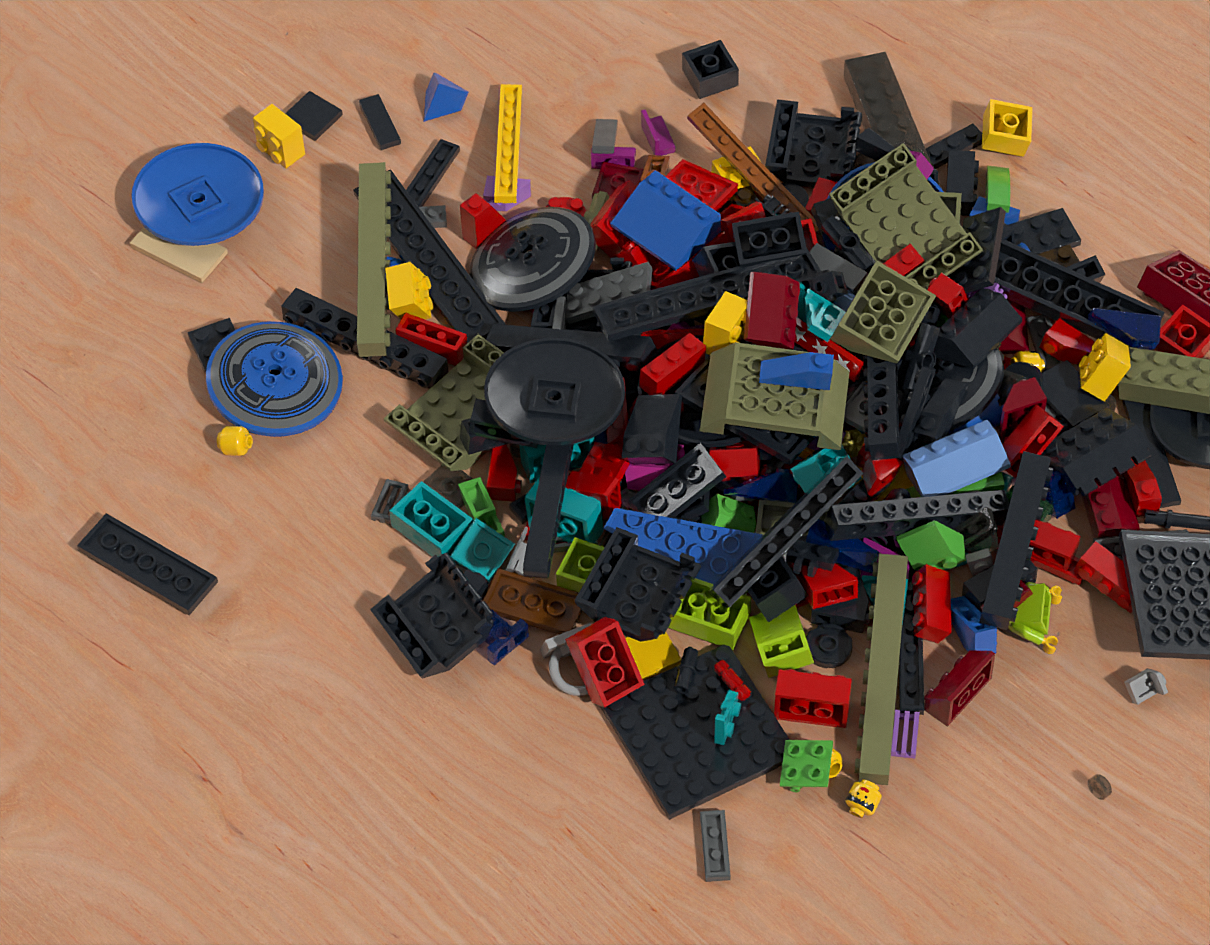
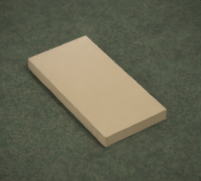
(190, 260)

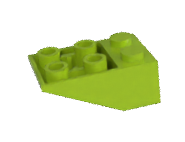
(781, 642)

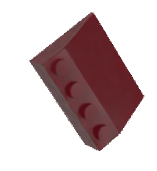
(1176, 282)

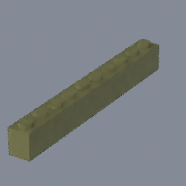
(372, 259)
(883, 669)

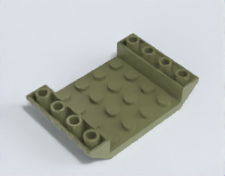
(897, 206)
(739, 399)
(436, 416)

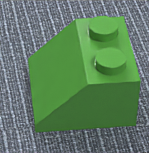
(730, 514)
(933, 545)

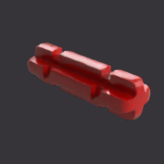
(732, 680)

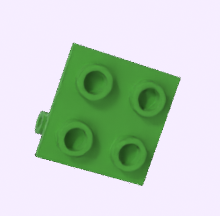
(806, 764)

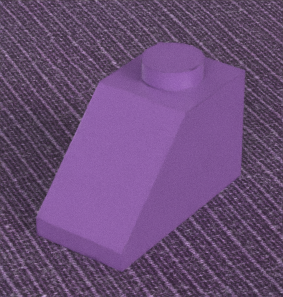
(523, 193)

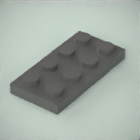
(606, 289)

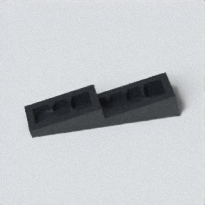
(876, 147)

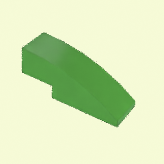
(479, 504)

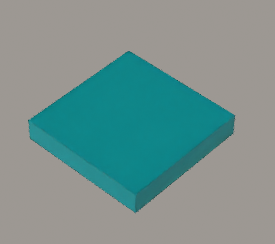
(482, 550)

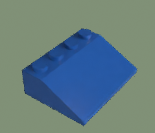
(667, 220)

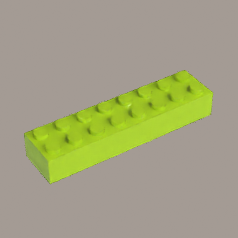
(697, 615)

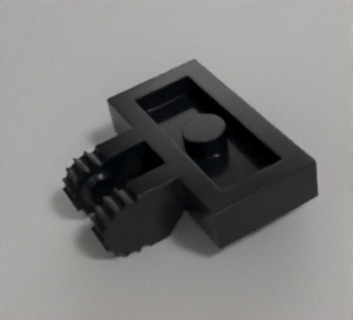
(811, 555)

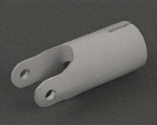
(517, 559)

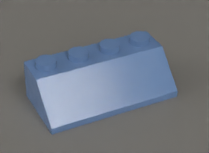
(956, 460)

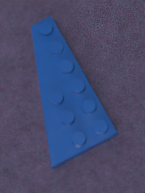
(711, 545)

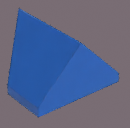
(443, 98)

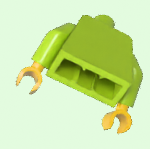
(1034, 615)

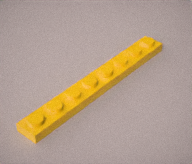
(508, 144)

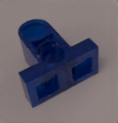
(1058, 495)
(515, 636)

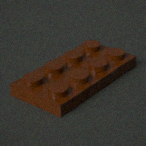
(533, 601)

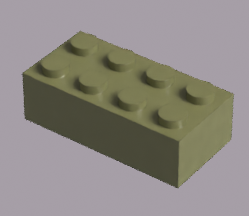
(1167, 380)

